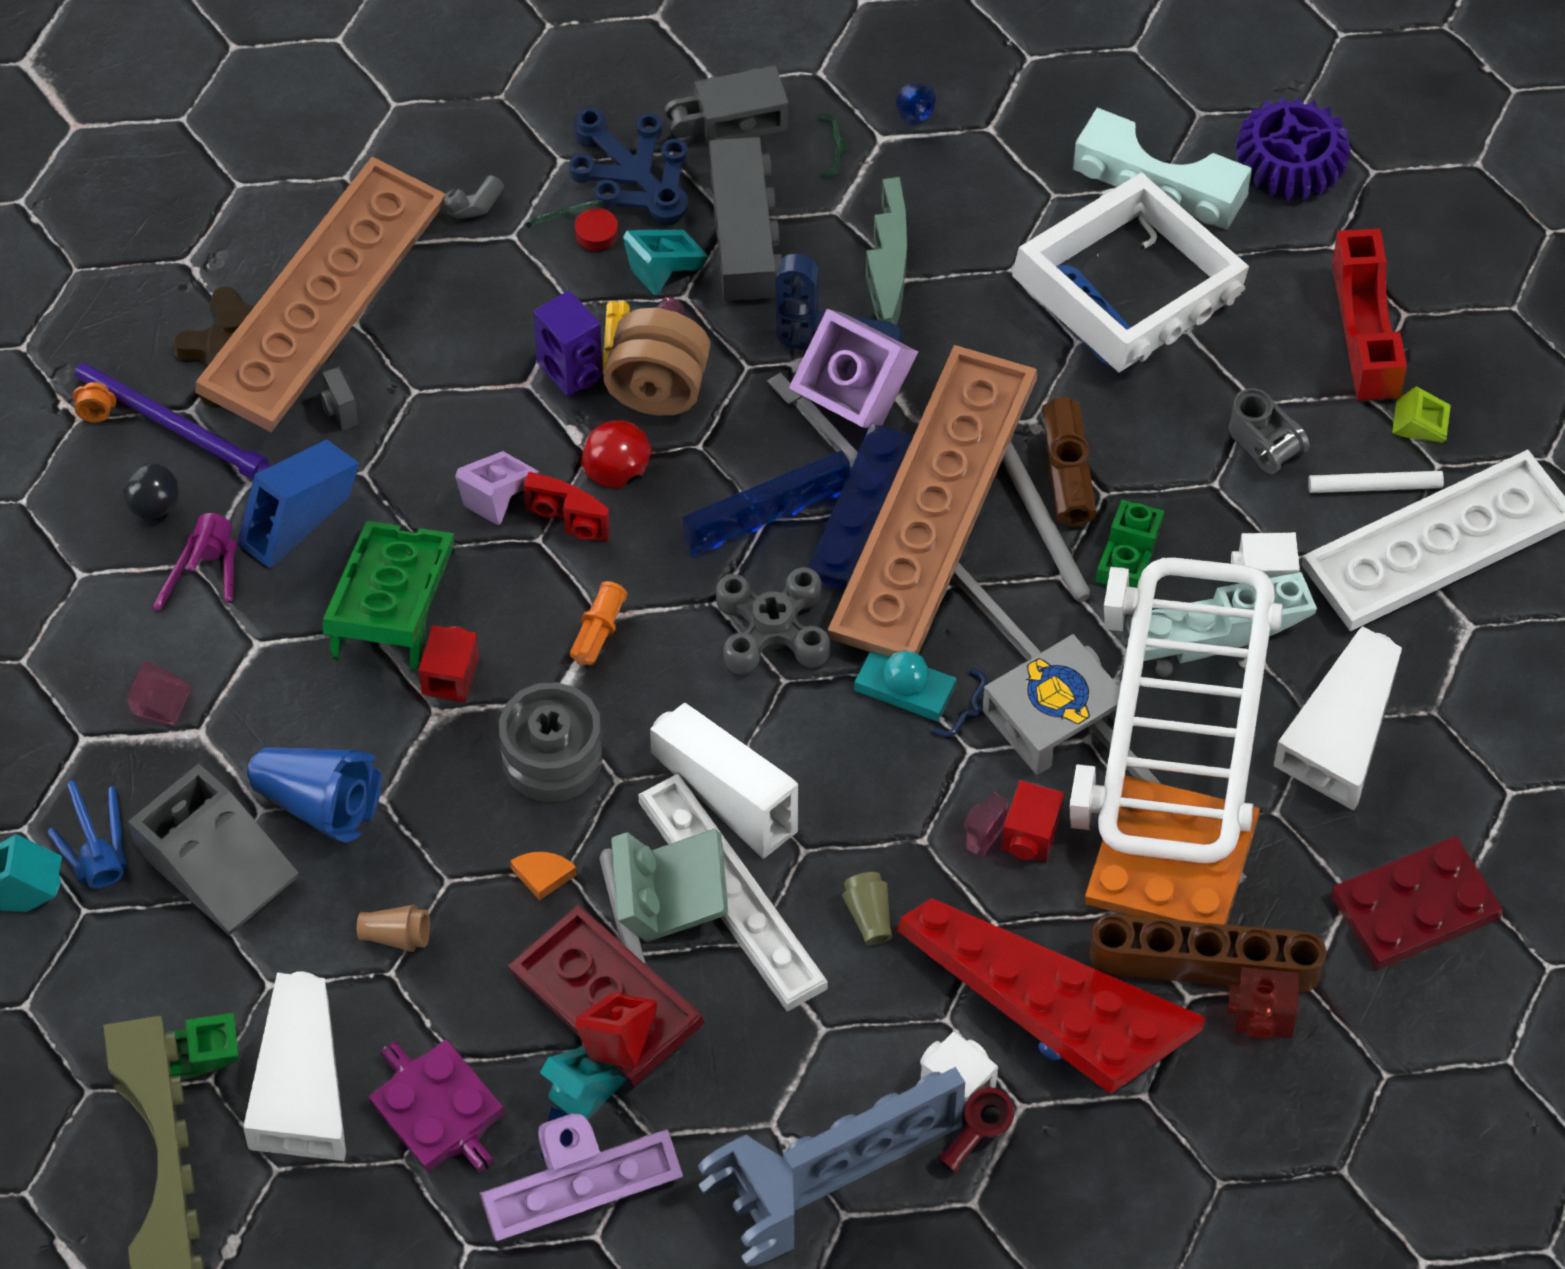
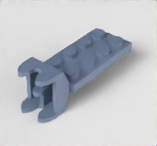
(813, 1167)

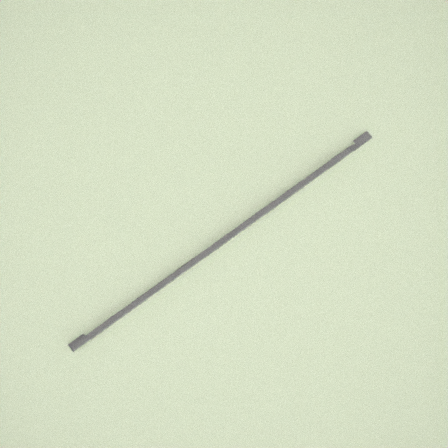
(960, 575)

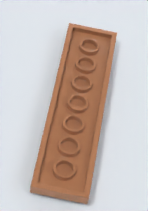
(320, 294)
(933, 503)

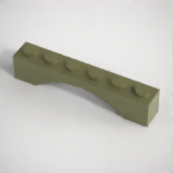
(141, 1072)

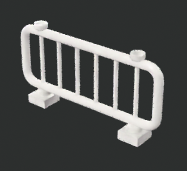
(1107, 799)

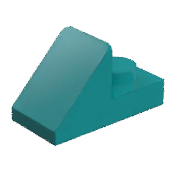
(659, 252)
(580, 1083)

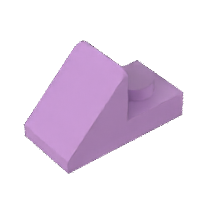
(489, 484)

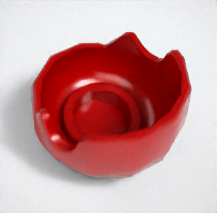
(615, 453)

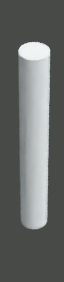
(1375, 482)

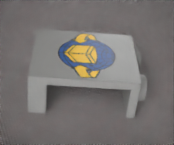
(1050, 700)

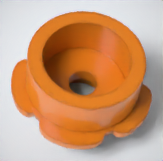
(93, 402)

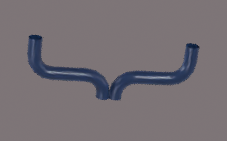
(969, 713)

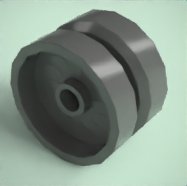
(550, 742)

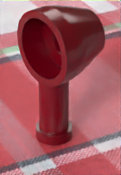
(976, 1127)

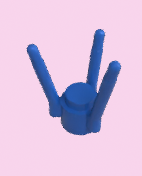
(99, 861)

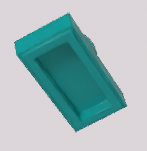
(906, 683)

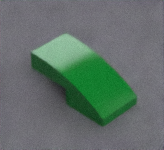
(205, 1046)

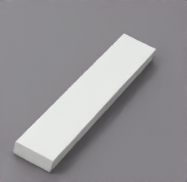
(750, 913)

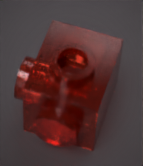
(1265, 1002)

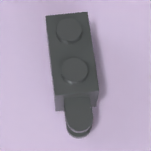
(732, 107)

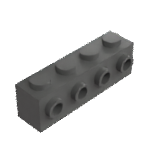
(742, 218)

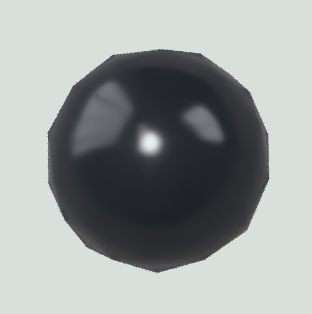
(151, 491)

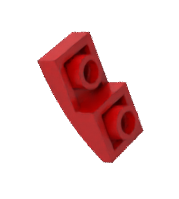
(581, 512)

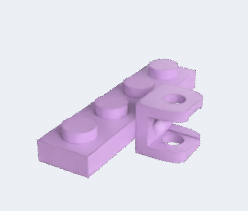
(578, 1177)

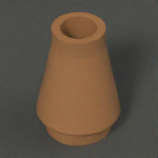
(395, 927)

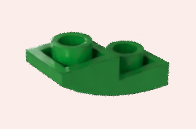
(1131, 541)

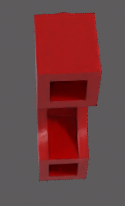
(1372, 346)

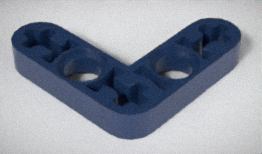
(808, 313)

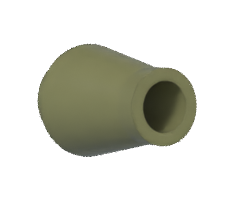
(869, 905)

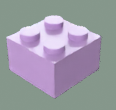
(853, 369)

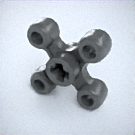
(772, 620)

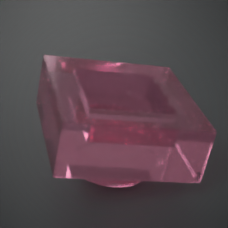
(985, 823)

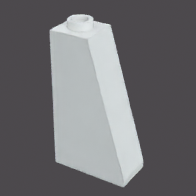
(1340, 723)
(728, 778)
(295, 1082)

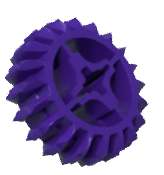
(1293, 148)

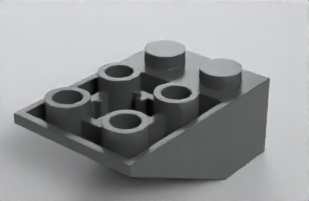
(211, 849)

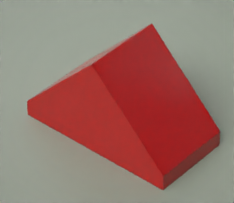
(616, 1028)

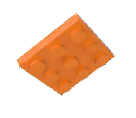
(1166, 886)

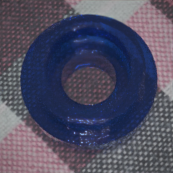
(916, 102)

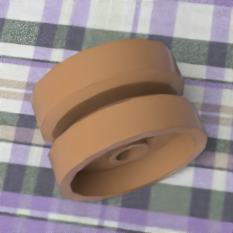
(657, 361)

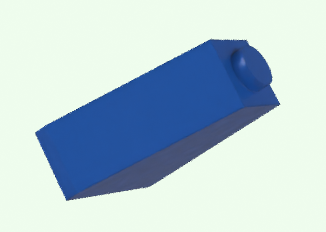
(294, 500)

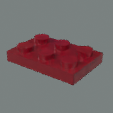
(1416, 902)

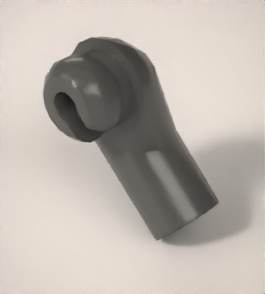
(474, 205)

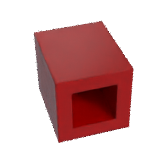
(449, 663)
(1032, 821)

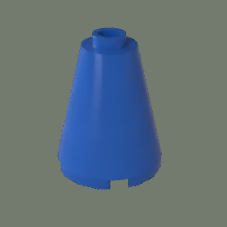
(319, 786)

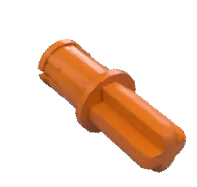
(598, 623)

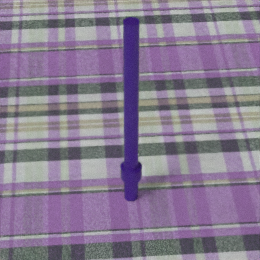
(247, 462)

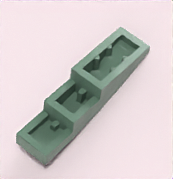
(888, 261)

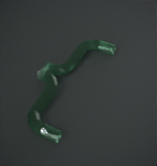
(843, 145)
(571, 209)

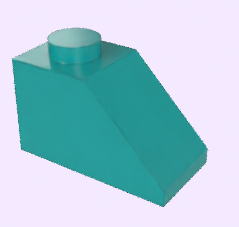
(27, 874)

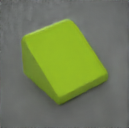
(1421, 416)

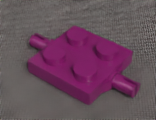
(437, 1106)

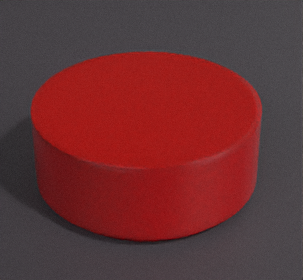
(596, 229)

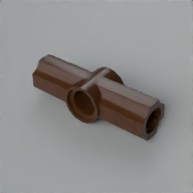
(1069, 479)

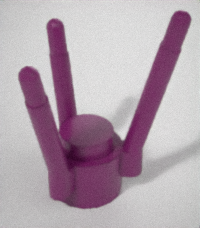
(207, 542)

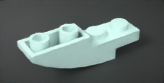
(1225, 630)

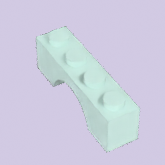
(1204, 189)

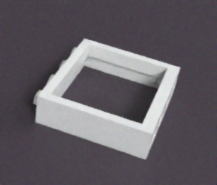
(1038, 273)

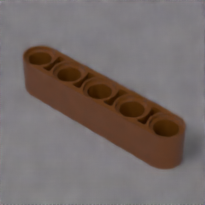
(1187, 938)

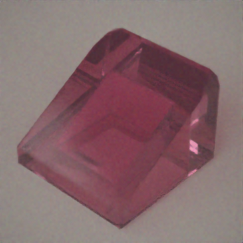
(157, 694)

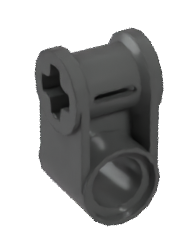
(1270, 435)

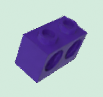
(568, 343)

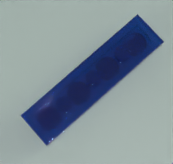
(765, 503)
(859, 504)

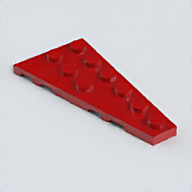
(1075, 1010)

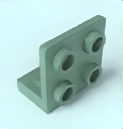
(670, 885)

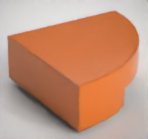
(543, 872)

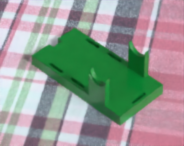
(389, 588)

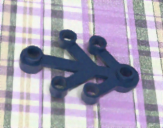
(591, 130)

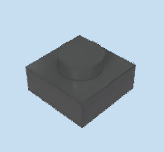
(338, 399)

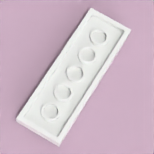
(1437, 540)

